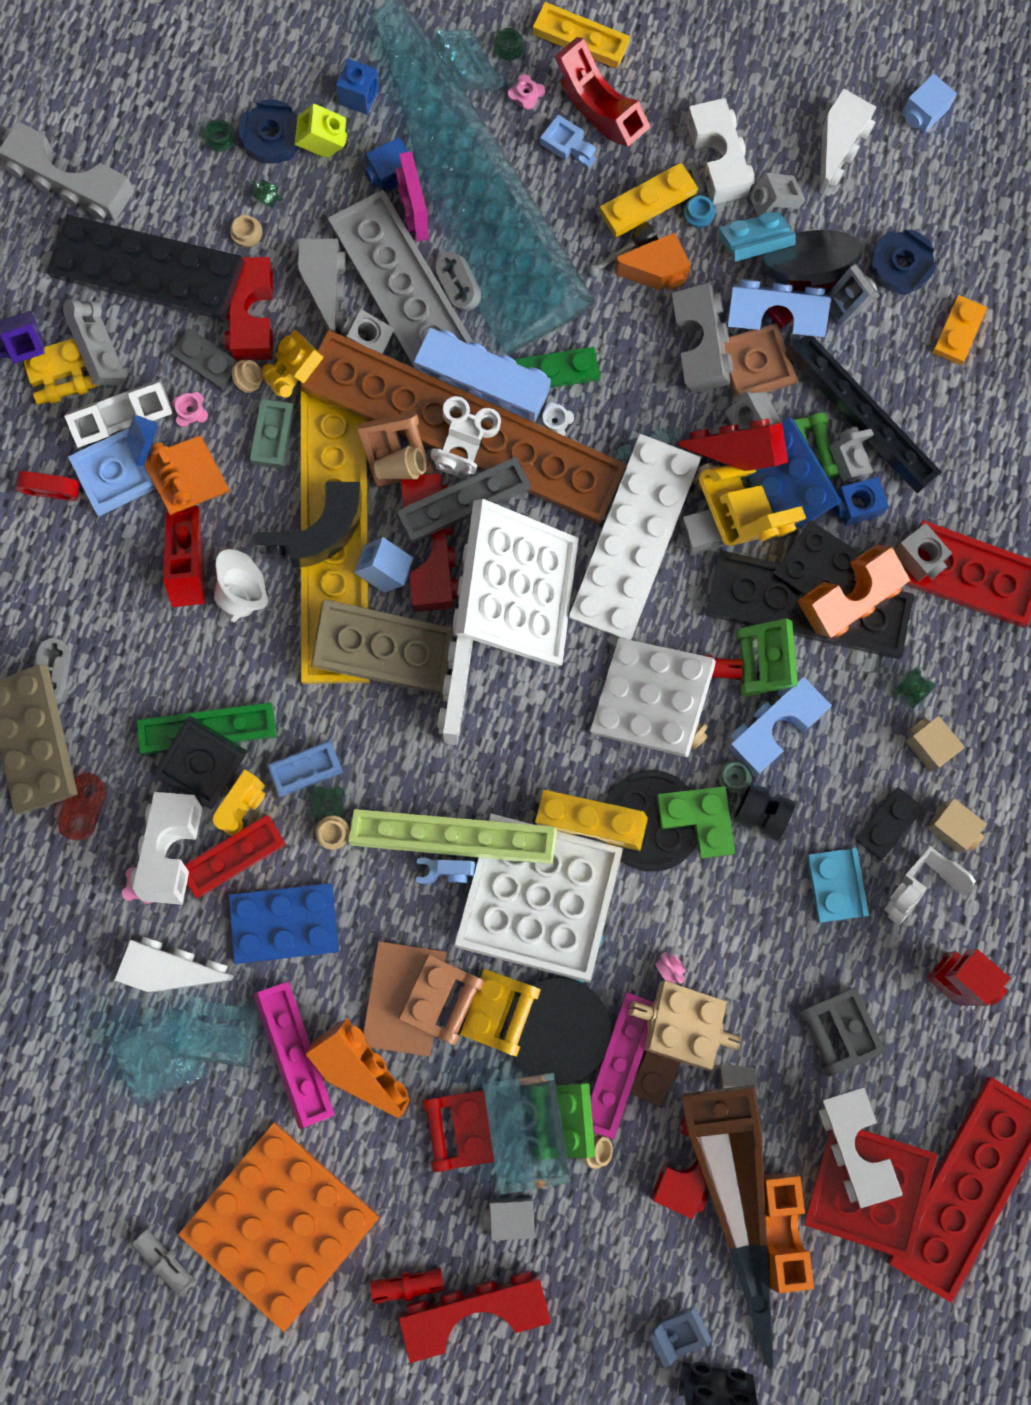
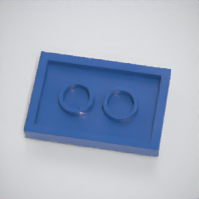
(798, 481)
(283, 923)

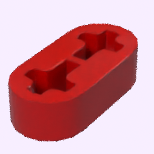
(47, 486)

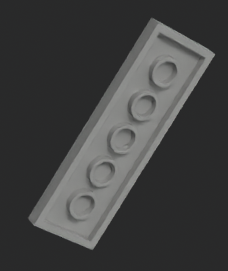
(395, 273)

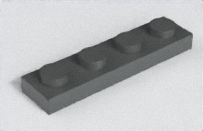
(456, 501)

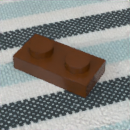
(654, 1078)

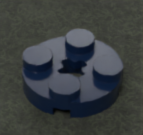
(260, 119)
(890, 273)

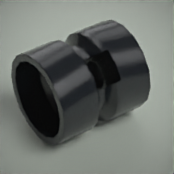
(754, 804)

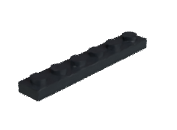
(863, 412)

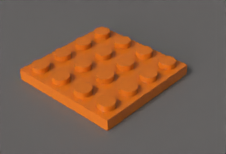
(279, 1226)

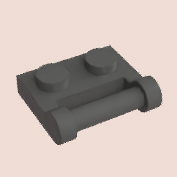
(852, 1027)

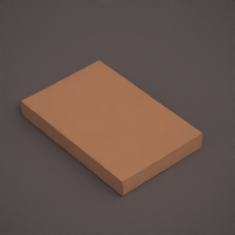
(392, 981)

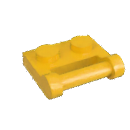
(244, 795)
(490, 1010)

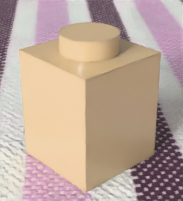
(934, 742)
(957, 826)

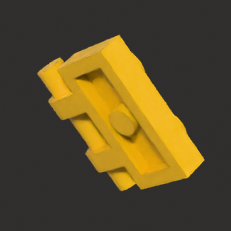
(58, 362)
(295, 363)

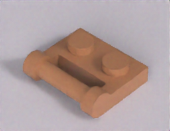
(381, 440)
(430, 995)

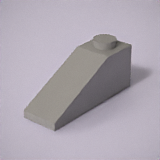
(852, 295)

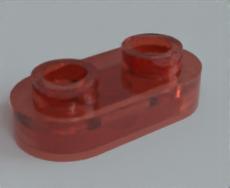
(83, 807)

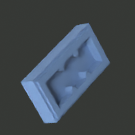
(304, 768)

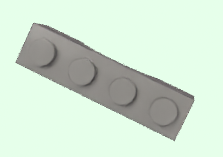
(98, 189)

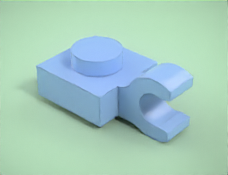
(566, 139)
(455, 870)

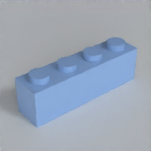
(483, 374)

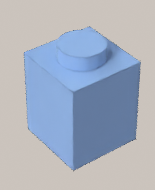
(928, 103)
(383, 565)

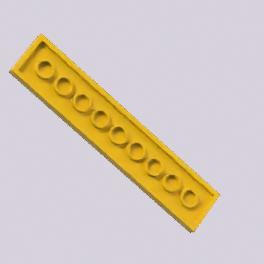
(330, 453)

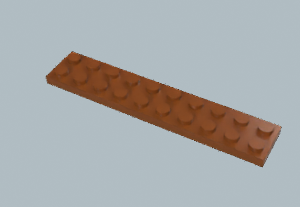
(384, 388)

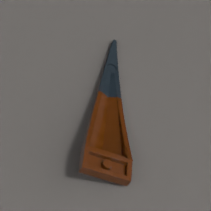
(729, 1148)

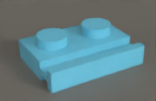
(757, 236)
(837, 885)

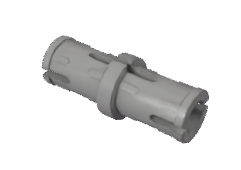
(163, 1263)

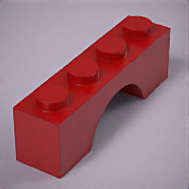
(431, 581)
(517, 1302)

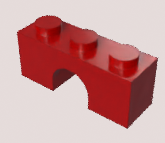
(250, 336)
(969, 978)
(681, 1189)

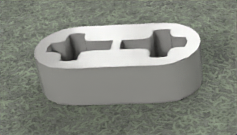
(452, 284)
(61, 664)

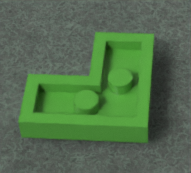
(706, 811)

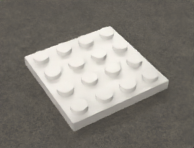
(516, 584)
(542, 911)

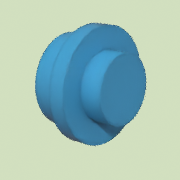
(699, 211)

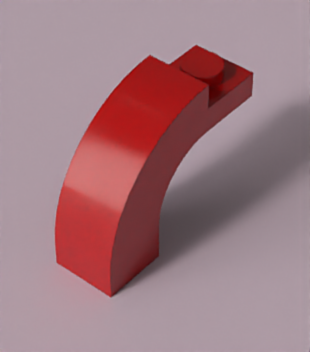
(610, 112)

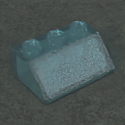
(526, 1132)

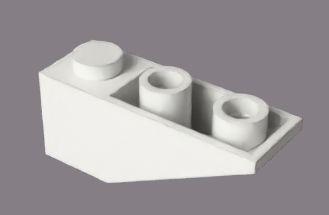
(842, 129)
(156, 970)

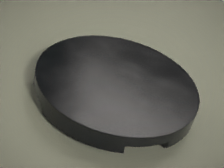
(816, 257)
(660, 847)
(563, 1031)

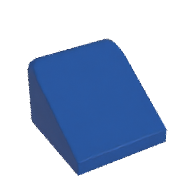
(140, 438)

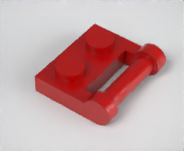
(470, 1130)

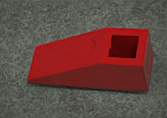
(742, 448)

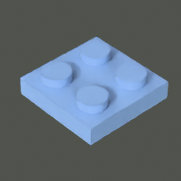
(110, 473)

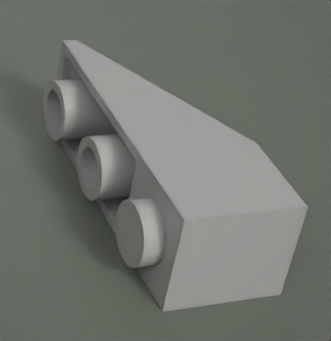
(320, 274)

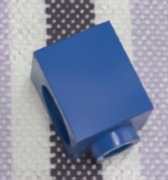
(357, 86)
(382, 164)
(870, 493)

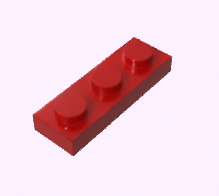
(233, 856)

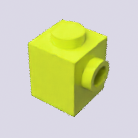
(320, 131)

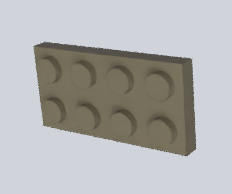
(381, 647)
(33, 741)

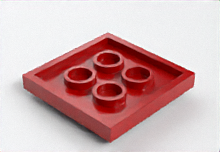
(884, 1226)

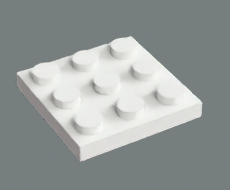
(653, 697)

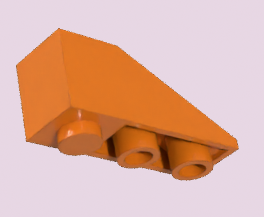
(353, 1066)

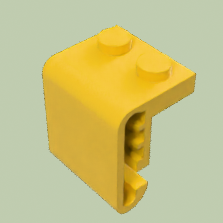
(742, 512)

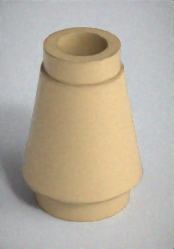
(403, 464)

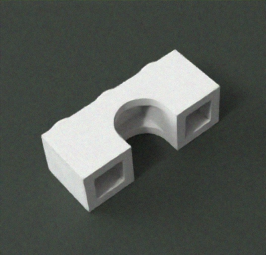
(714, 126)
(116, 412)
(167, 820)
(867, 1181)

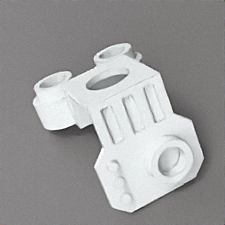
(464, 433)
(911, 890)

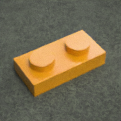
(959, 330)

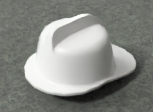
(238, 585)

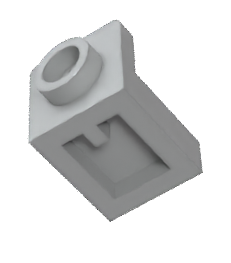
(776, 191)
(850, 454)

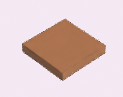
(759, 361)

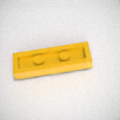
(564, 26)
(648, 200)

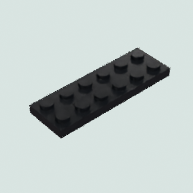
(145, 267)
(751, 595)

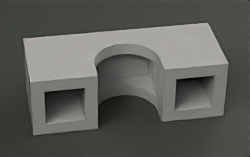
(707, 364)

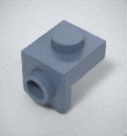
(678, 1335)

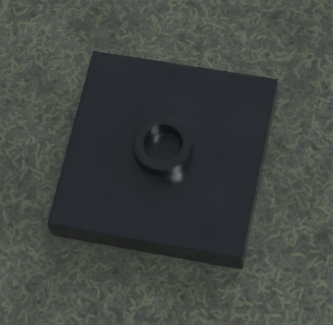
(200, 762)

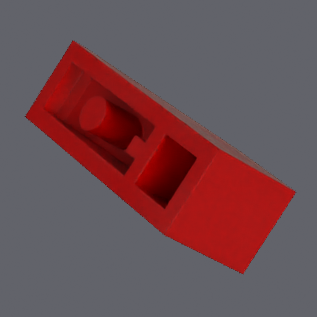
(184, 558)

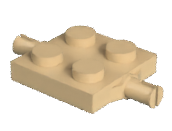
(685, 1025)

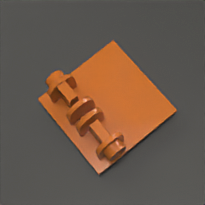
(184, 474)

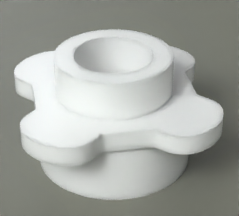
(556, 411)

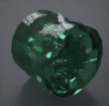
(914, 687)

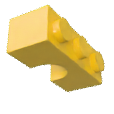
(592, 818)

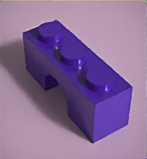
(20, 338)

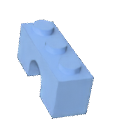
(808, 307)
(756, 744)

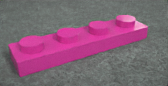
(289, 1046)
(618, 1068)

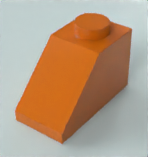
(655, 264)

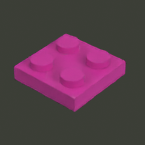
(412, 197)

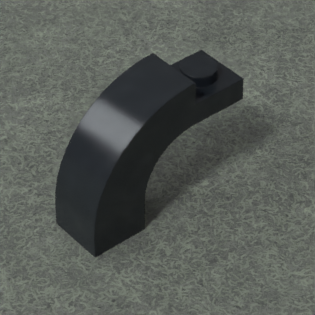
(323, 538)

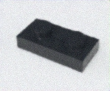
(889, 823)

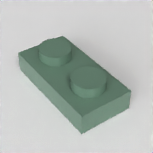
(272, 433)

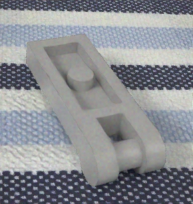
(93, 342)

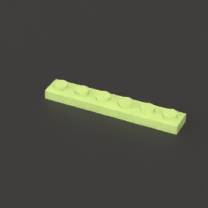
(453, 836)

